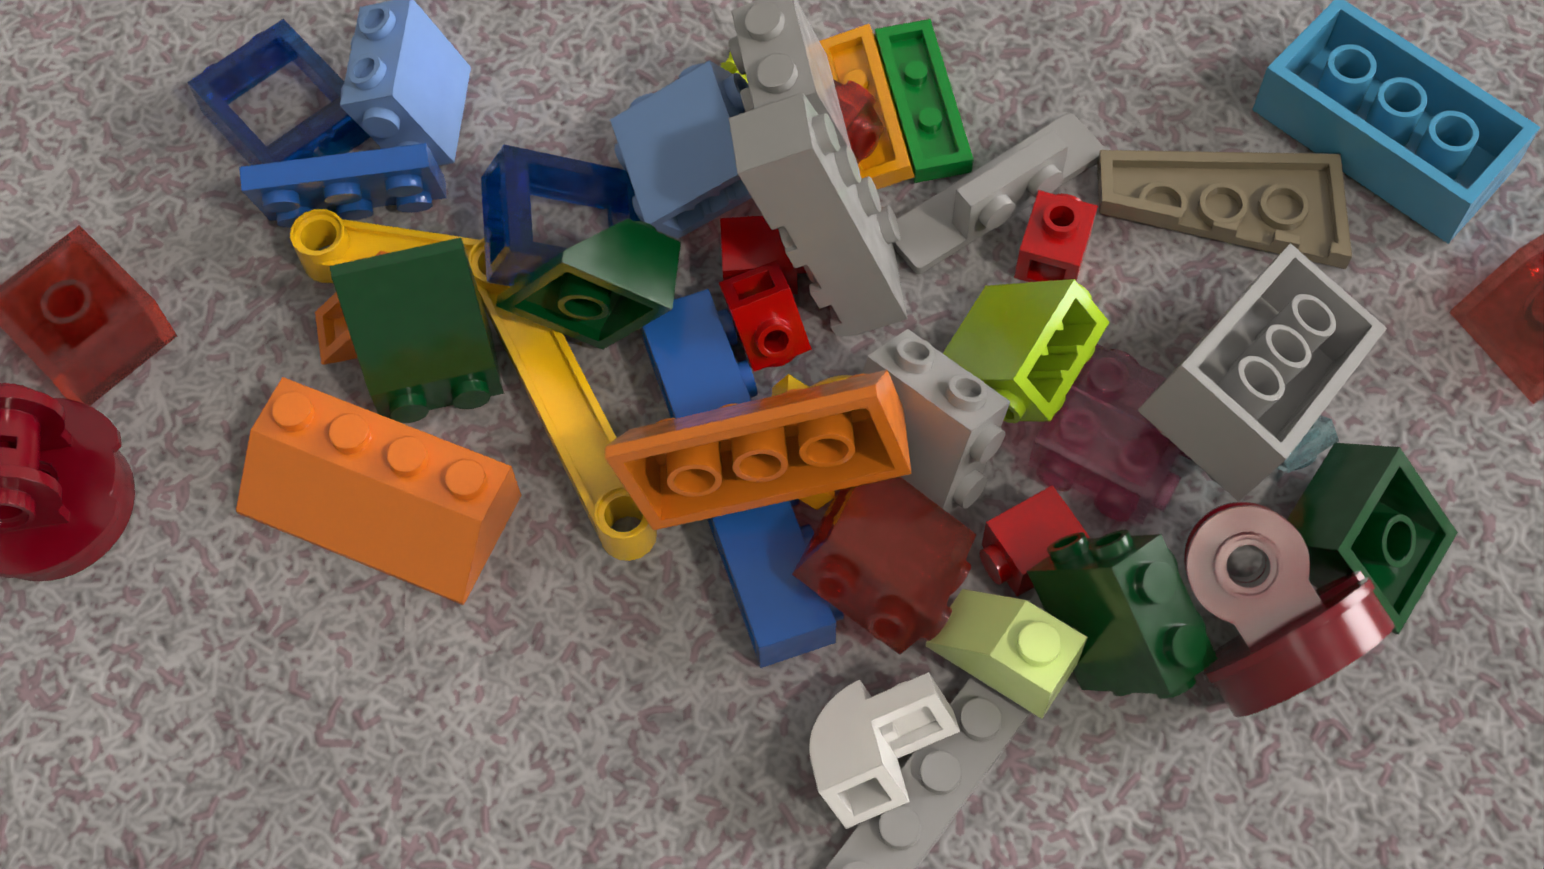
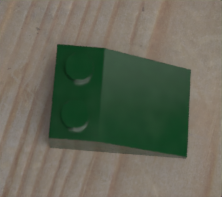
(419, 330)

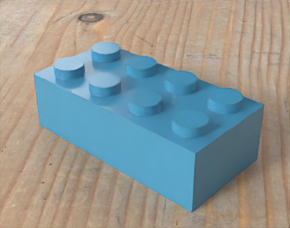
(1395, 117)

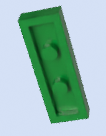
(924, 101)

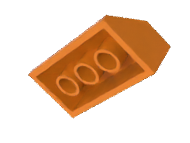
(764, 451)
(375, 490)

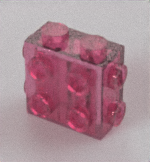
(1106, 444)

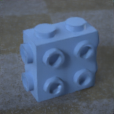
(405, 80)
(683, 150)

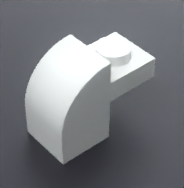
(862, 737)

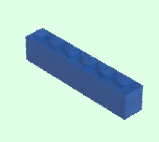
(756, 545)

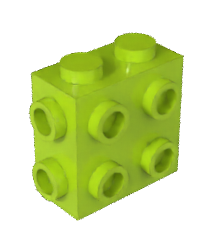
(1029, 343)

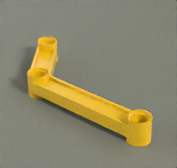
(537, 353)

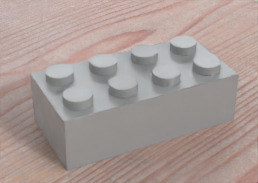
(1263, 373)

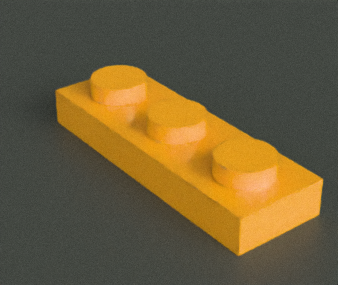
(857, 58)

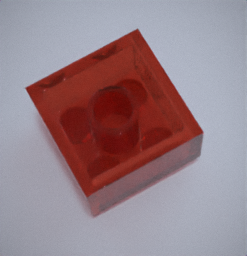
(81, 318)

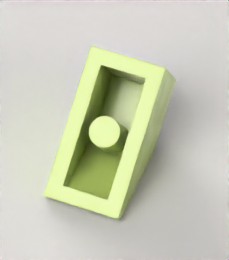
(1010, 647)

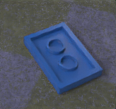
(346, 183)

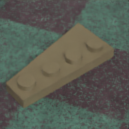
(1233, 198)

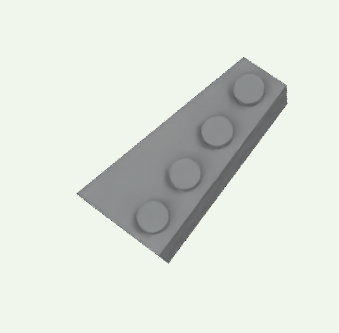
(822, 211)

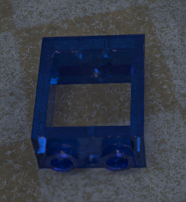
(251, 64)
(507, 205)

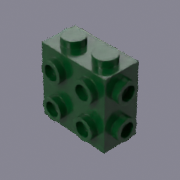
(1130, 608)

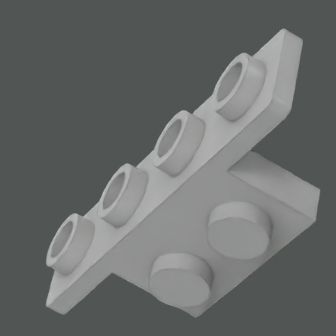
(995, 192)

